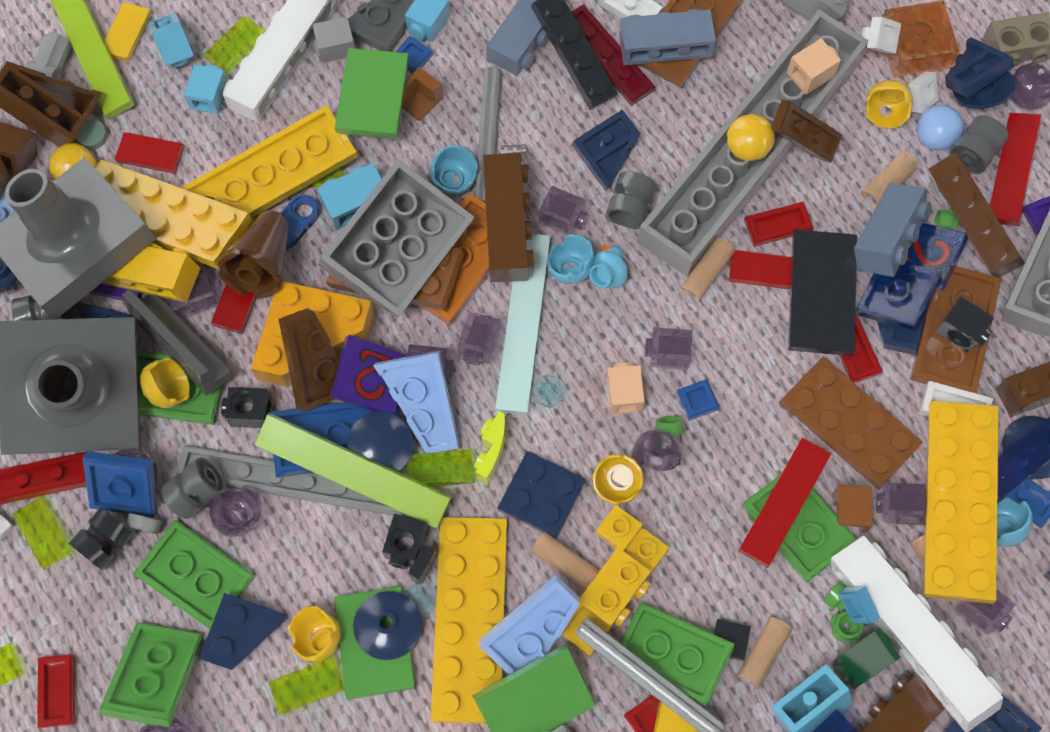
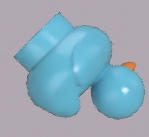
(609, 268)

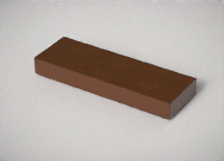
(806, 131)

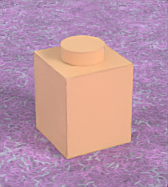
(814, 66)
(625, 388)

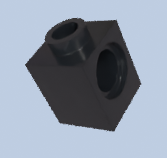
(966, 325)
(239, 396)
(400, 528)

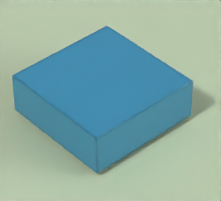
(859, 604)

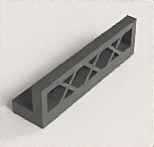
(178, 341)

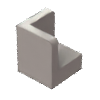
(333, 39)

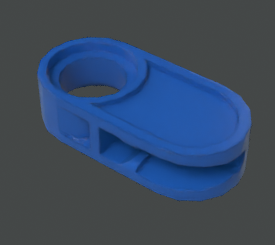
(299, 225)

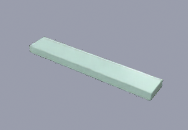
(522, 333)

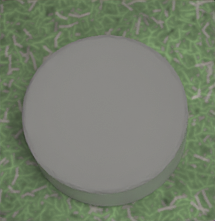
(143, 523)

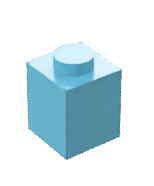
(426, 18)
(205, 88)

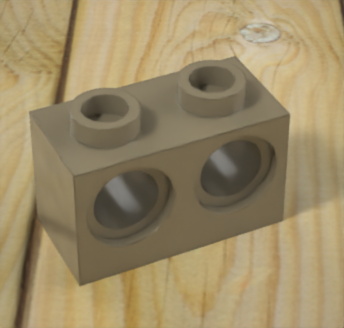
(1021, 37)

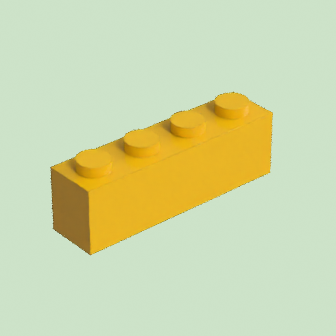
(158, 273)

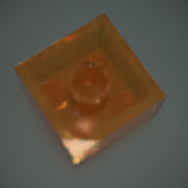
(924, 39)

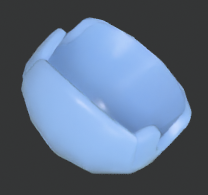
(940, 127)

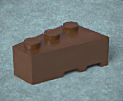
(44, 103)

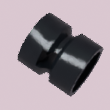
(101, 538)

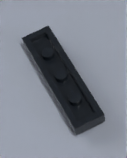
(574, 51)

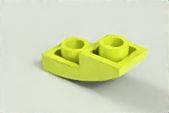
(492, 439)

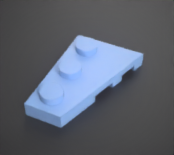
(423, 396)
(531, 627)

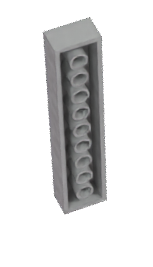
(719, 183)

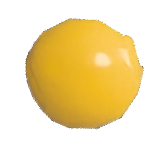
(894, 95)
(750, 137)
(67, 156)
(165, 383)
(623, 471)
(324, 626)

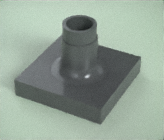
(67, 234)
(106, 403)

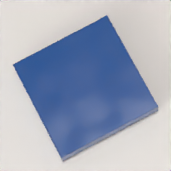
(120, 483)

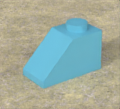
(171, 40)

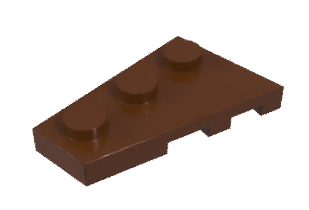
(309, 359)

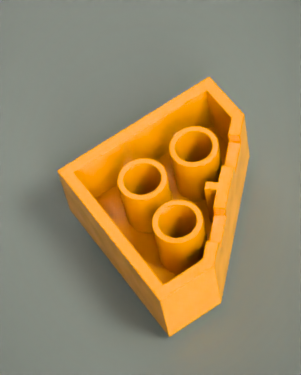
(336, 312)

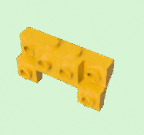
(620, 578)

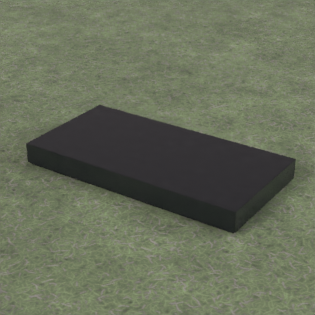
(822, 293)

